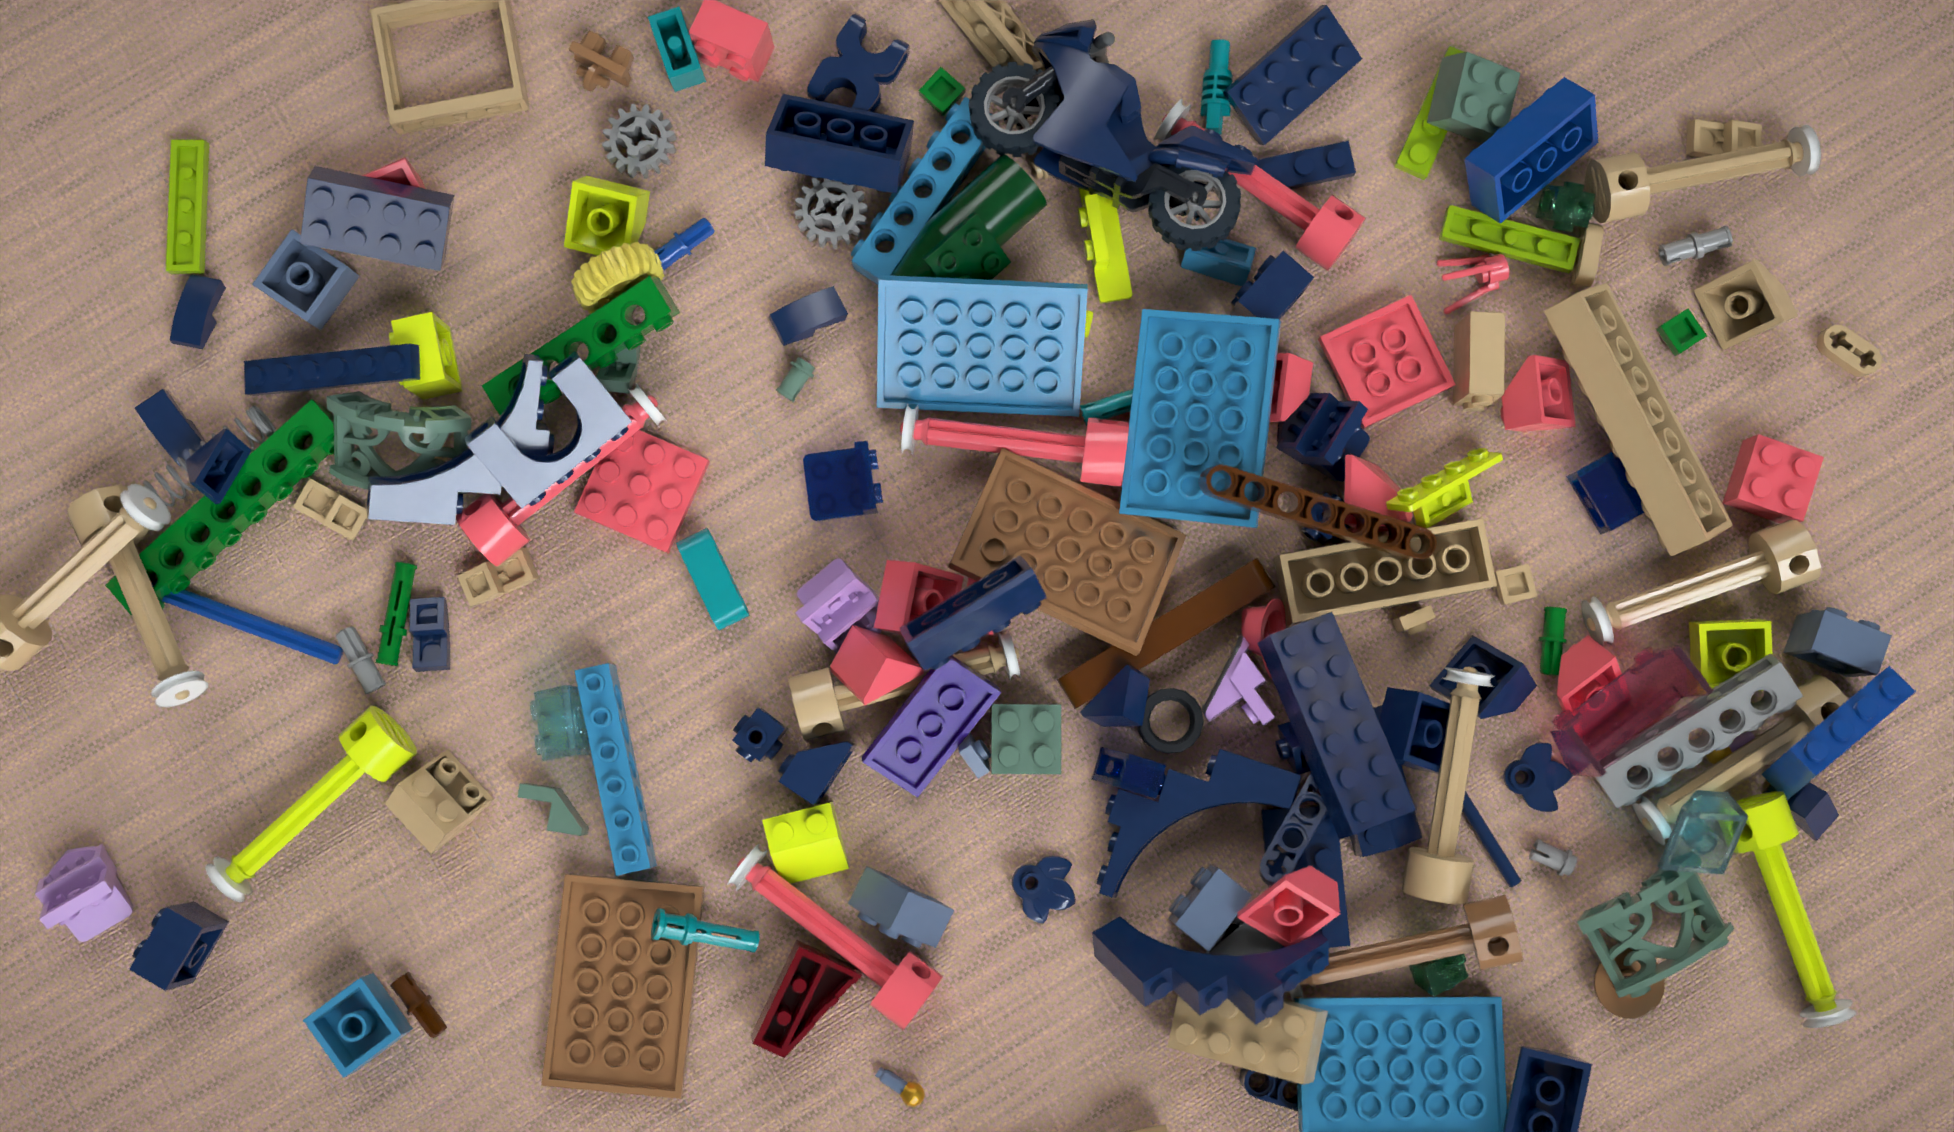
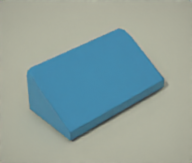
(1225, 261)

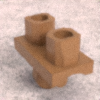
(589, 54)

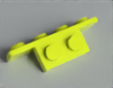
(1105, 247)
(1444, 492)

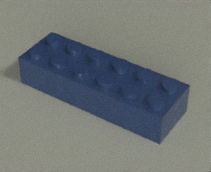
(1336, 725)

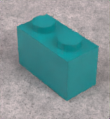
(676, 49)

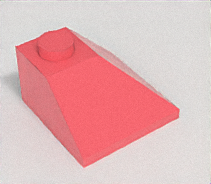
(1290, 385)
(1539, 396)
(1370, 489)
(1584, 672)

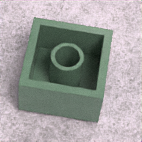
(1472, 96)
(1026, 739)

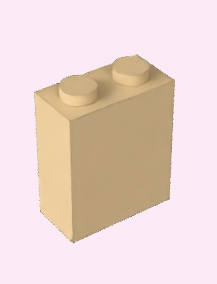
(1479, 360)

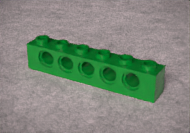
(648, 294)

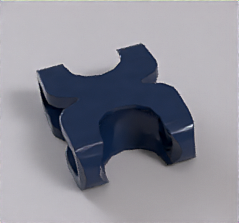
(858, 68)

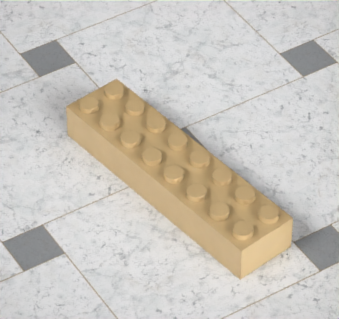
(1637, 419)

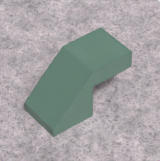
(623, 372)
(563, 815)

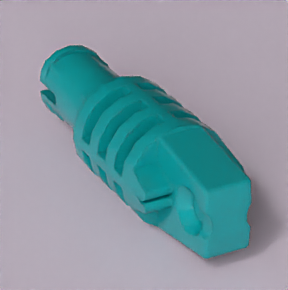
(1215, 81)

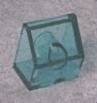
(559, 723)
(1704, 834)

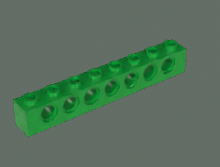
(259, 467)

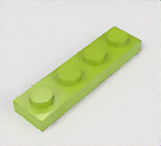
(1423, 139)
(187, 207)
(1509, 238)

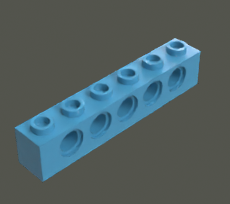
(944, 184)
(615, 768)

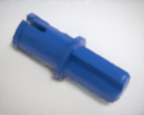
(684, 242)

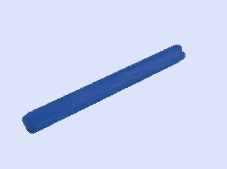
(255, 625)

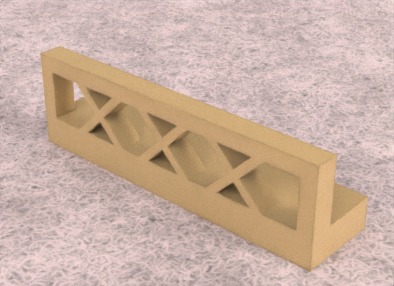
(988, 31)

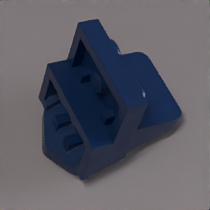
(1323, 433)

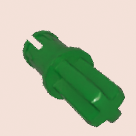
(1552, 640)

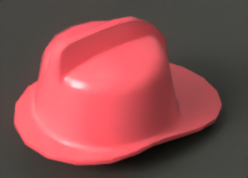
(1261, 622)

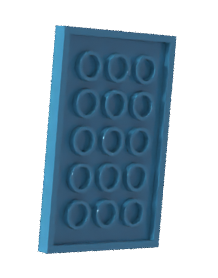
(980, 345)
(1195, 406)
(1407, 1066)

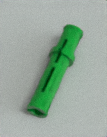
(396, 618)

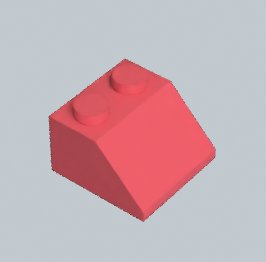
(1294, 906)

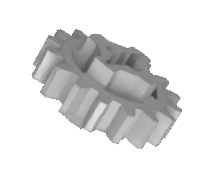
(639, 126)
(820, 218)

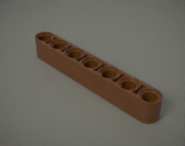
(1334, 512)
(1170, 631)

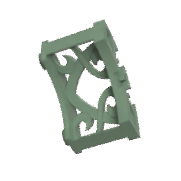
(357, 412)
(1614, 921)

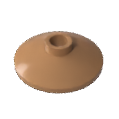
(1626, 1006)

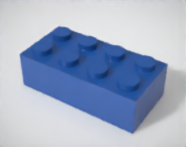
(1532, 149)

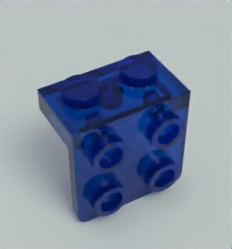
(842, 482)

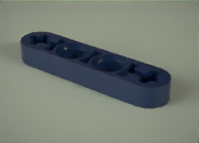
(1293, 821)

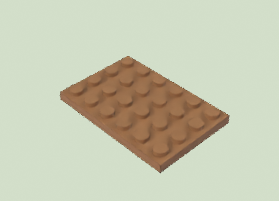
(1093, 563)
(617, 993)

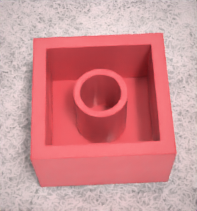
(731, 40)
(1773, 479)
(910, 591)

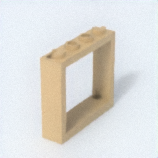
(454, 110)

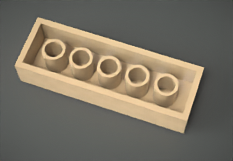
(1362, 579)

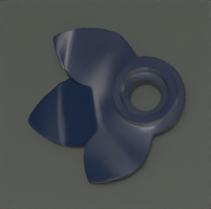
(1541, 777)
(1049, 888)

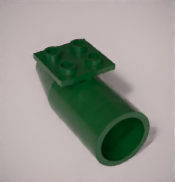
(972, 228)

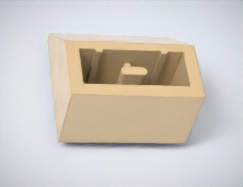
(438, 801)

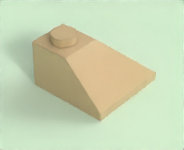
(1744, 304)

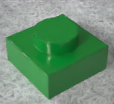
(942, 91)
(1681, 332)

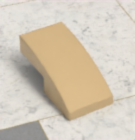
(1714, 138)
(331, 509)
(492, 581)

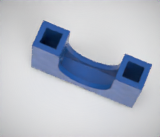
(1838, 732)

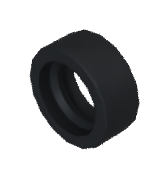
(1190, 736)

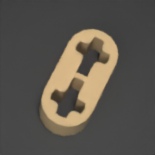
(1587, 255)
(1850, 348)

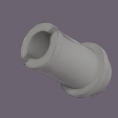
(1554, 858)

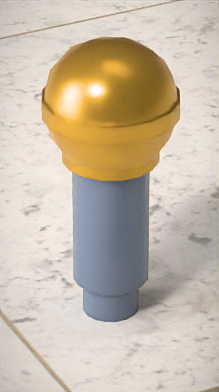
(910, 1092)

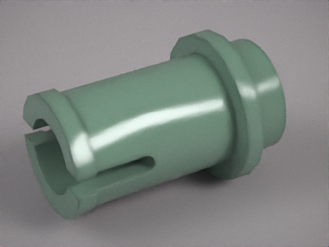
(795, 379)

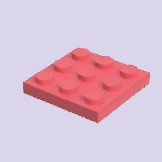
(1387, 360)
(643, 489)

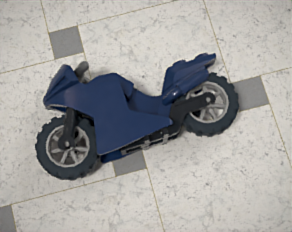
(1098, 138)

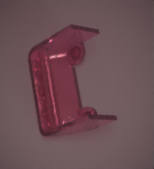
(1625, 707)

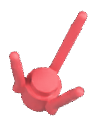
(1486, 270)

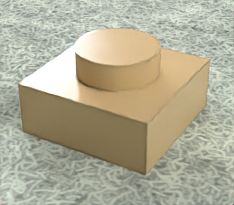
(1515, 584)
(1415, 620)

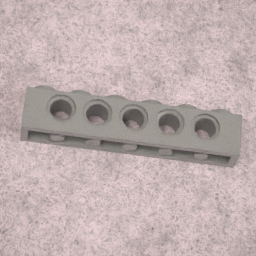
(1704, 713)

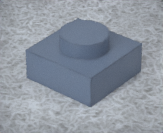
(976, 755)

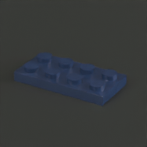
(1292, 75)

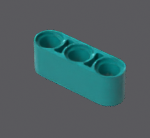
(712, 579)

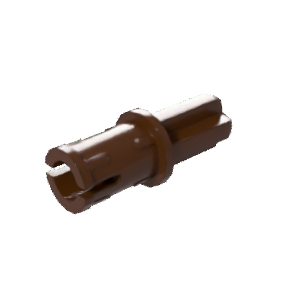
(418, 1005)

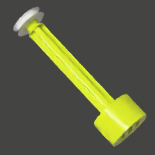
(373, 747)
(1765, 830)

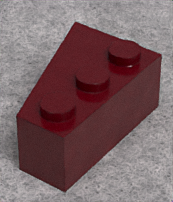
(801, 996)

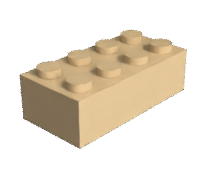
(1277, 1046)

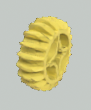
(614, 273)

